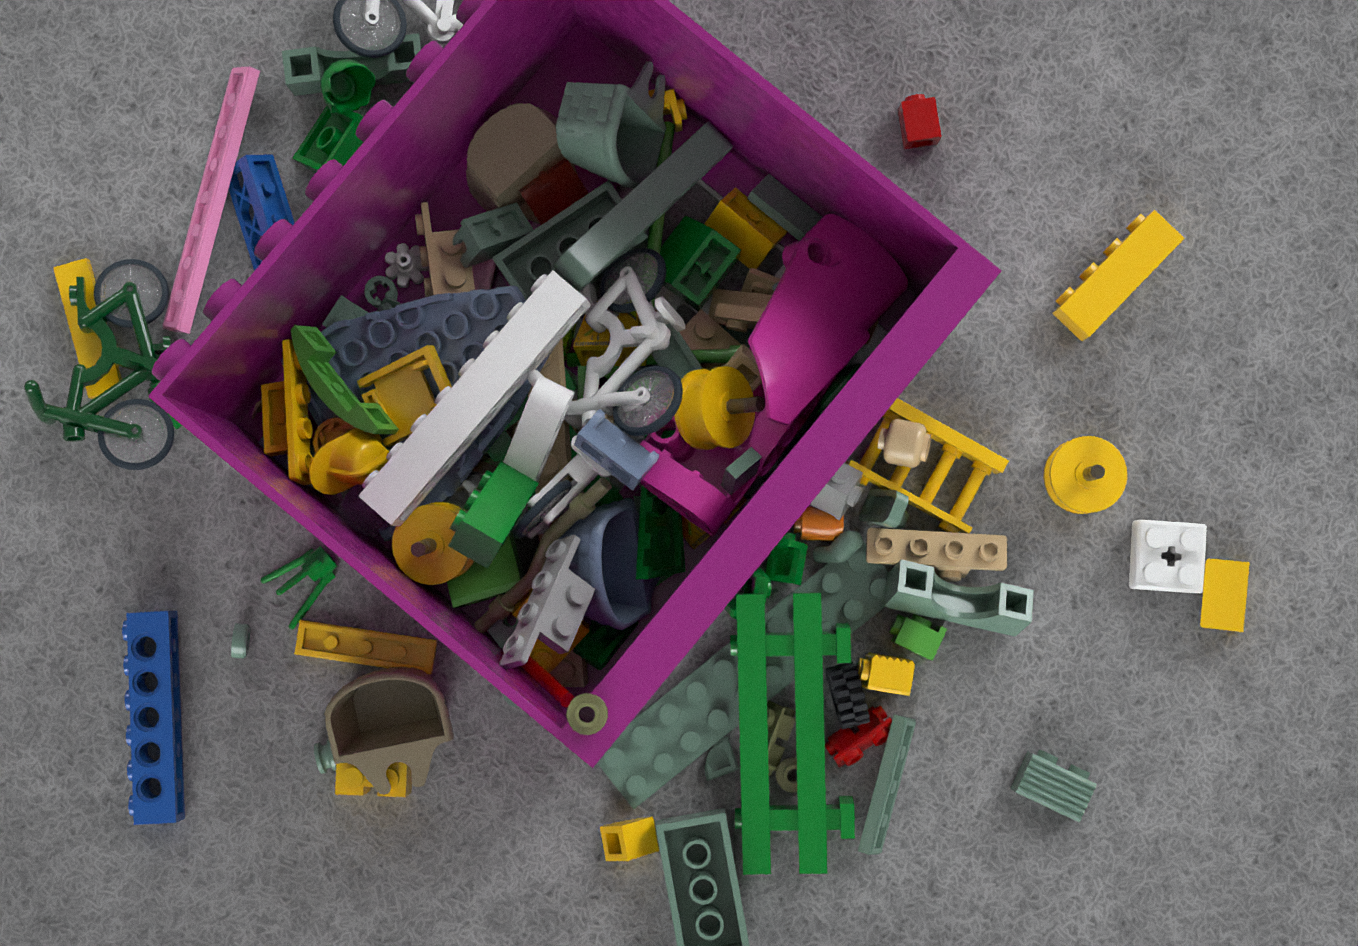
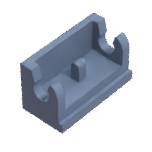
(615, 450)

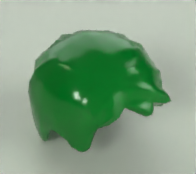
(346, 86)

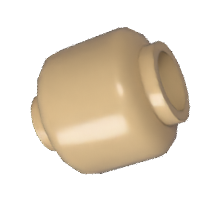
(904, 443)

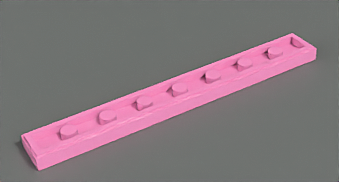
(211, 199)

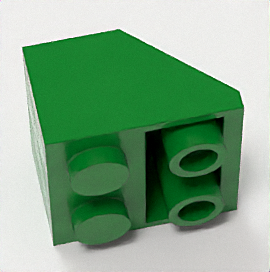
(697, 261)

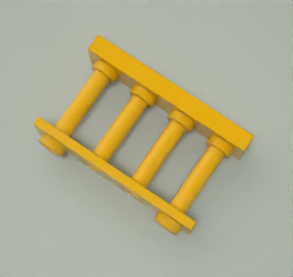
(953, 448)

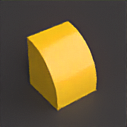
(629, 839)

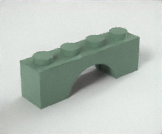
(306, 65)
(993, 608)

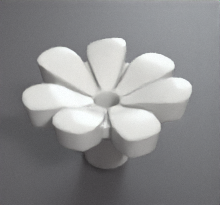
(407, 270)

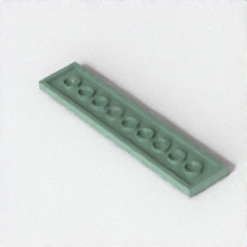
(707, 700)

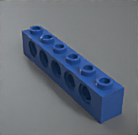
(167, 733)

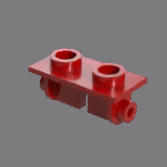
(851, 745)

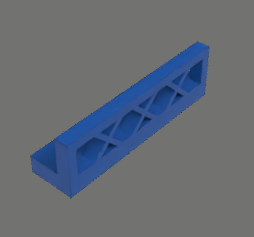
(266, 194)

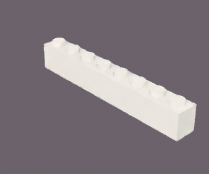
(474, 398)

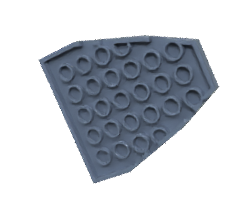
(456, 328)

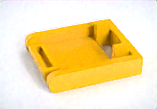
(404, 389)

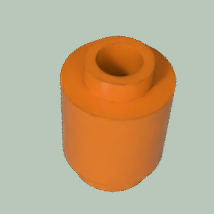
(818, 525)

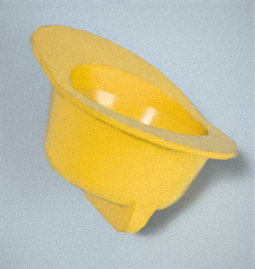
(347, 461)

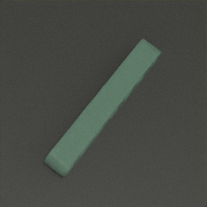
(642, 207)

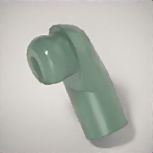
(840, 550)

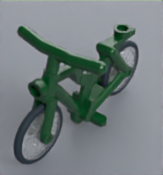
(135, 431)

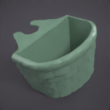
(613, 128)

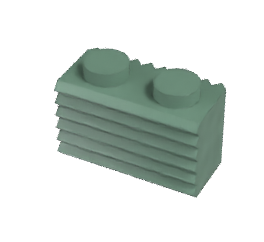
(1054, 786)

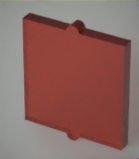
(553, 191)

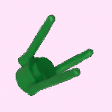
(316, 565)

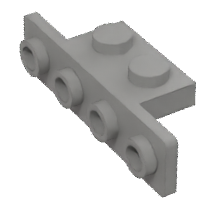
(553, 607)

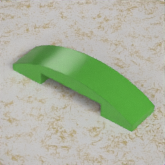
(313, 356)

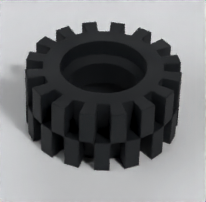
(847, 695)

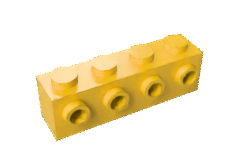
(1118, 275)

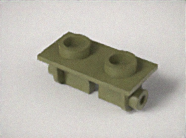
(780, 725)

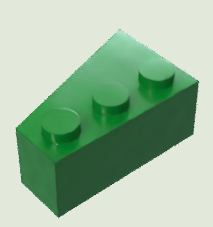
(491, 513)

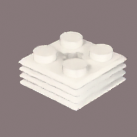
(1151, 572)

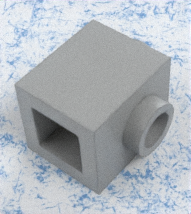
(840, 492)

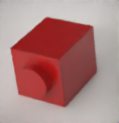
(919, 121)

